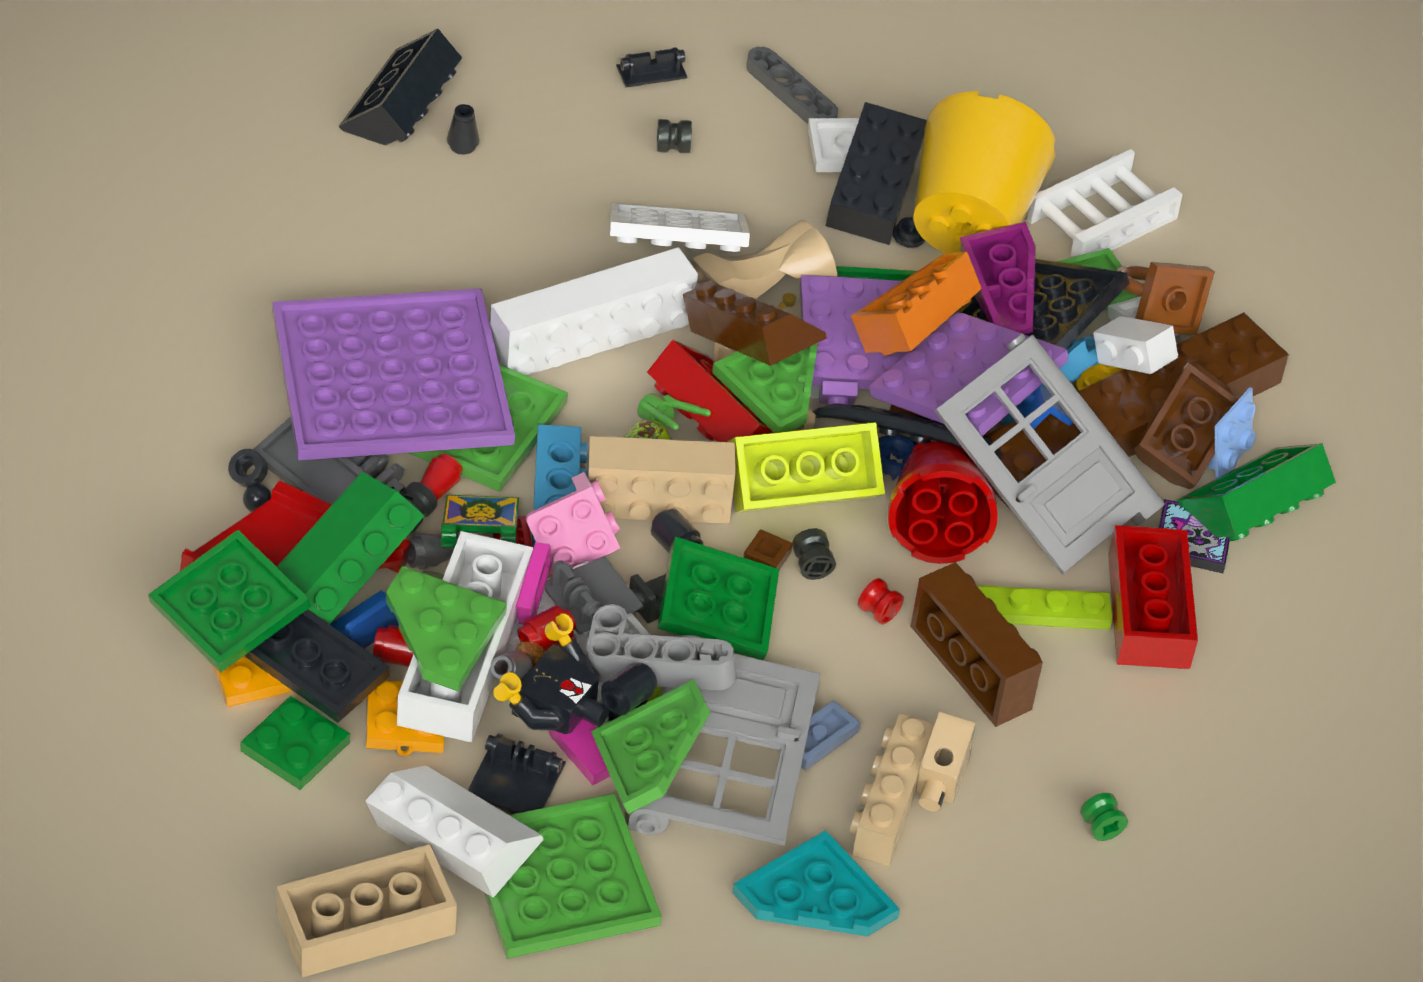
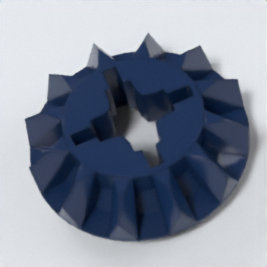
(898, 446)

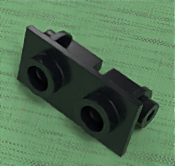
(642, 70)

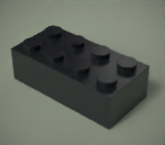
(876, 173)

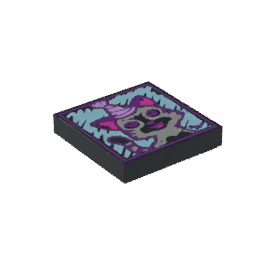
(1204, 548)

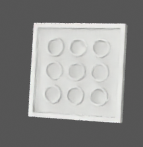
(678, 224)

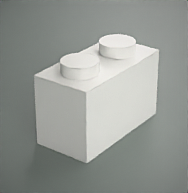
(1135, 344)

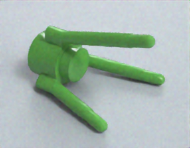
(661, 409)

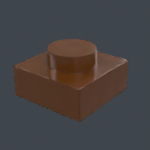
(768, 549)

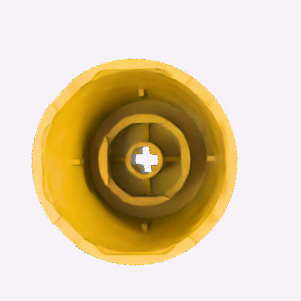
(979, 167)

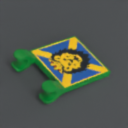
(479, 515)

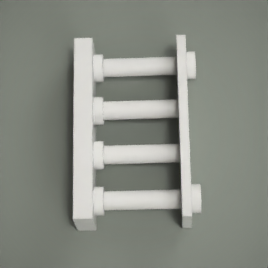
(1113, 231)

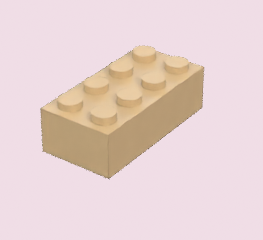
(661, 475)
(366, 910)

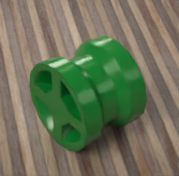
(1104, 816)

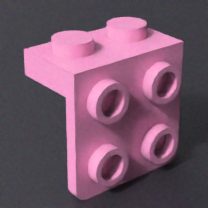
(576, 525)

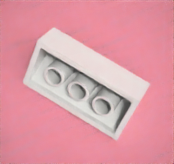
(461, 828)

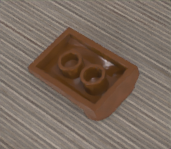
(1182, 430)

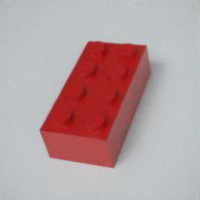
(1152, 597)

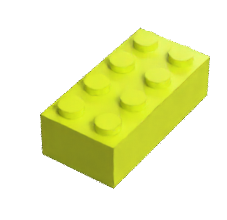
(807, 467)

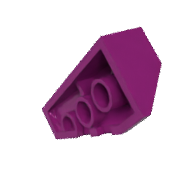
(1006, 274)

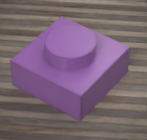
(838, 393)

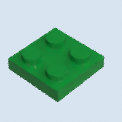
(295, 742)

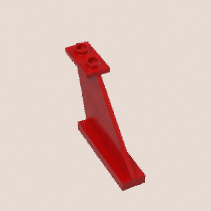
(280, 526)

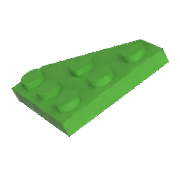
(774, 392)
(443, 624)
(651, 744)

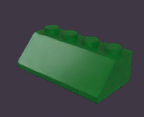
(1260, 490)
(349, 544)

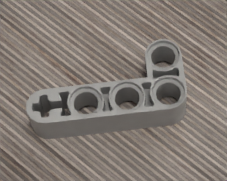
(670, 658)

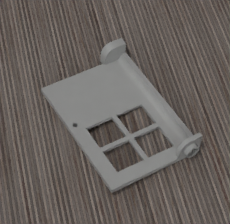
(1078, 491)
(765, 708)

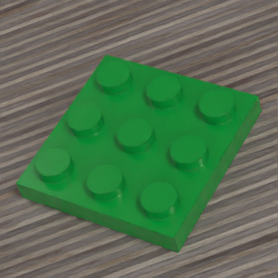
(718, 597)
(229, 601)

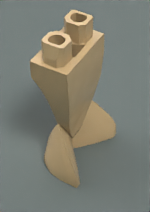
(795, 253)

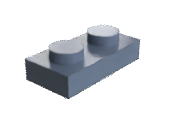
(828, 731)

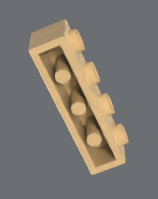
(893, 790)

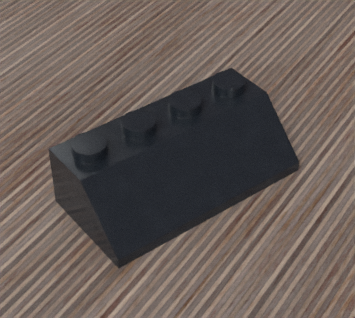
(403, 90)

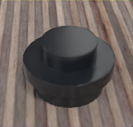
(907, 234)

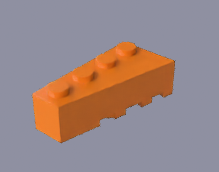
(917, 305)

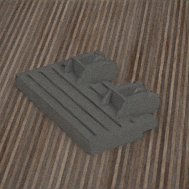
(322, 477)

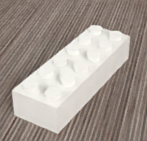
(593, 313)
(491, 569)

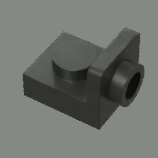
(649, 594)

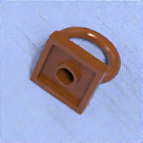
(1171, 293)

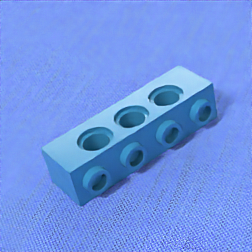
(557, 461)

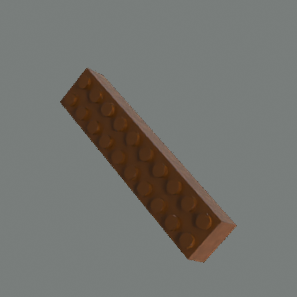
(1126, 401)

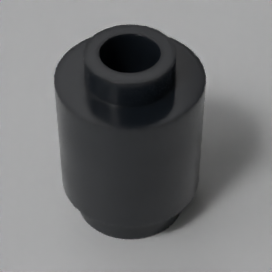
(673, 524)
(628, 688)

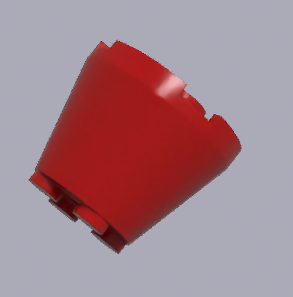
(941, 504)

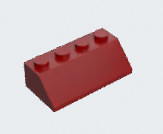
(689, 378)

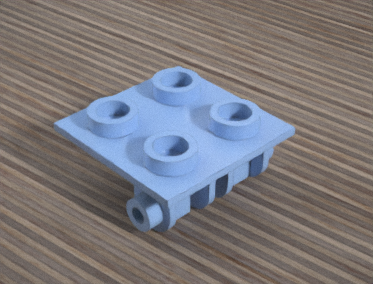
(1234, 434)

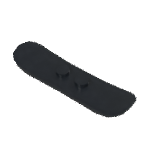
(894, 422)

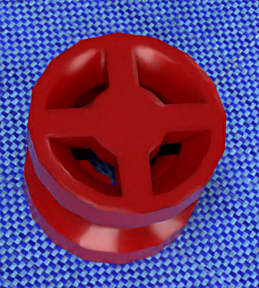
(880, 601)

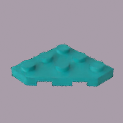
(817, 889)

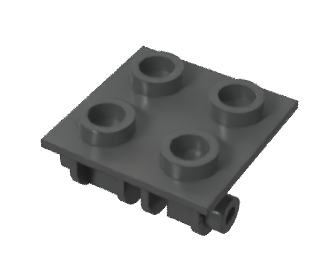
(588, 589)

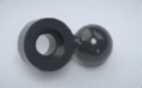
(256, 493)

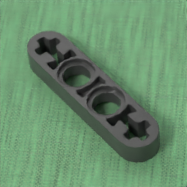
(767, 65)

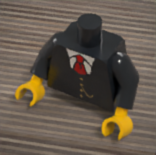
(558, 688)

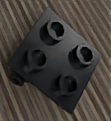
(516, 776)

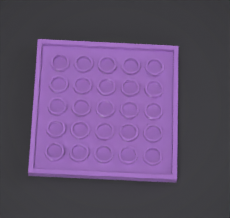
(391, 374)

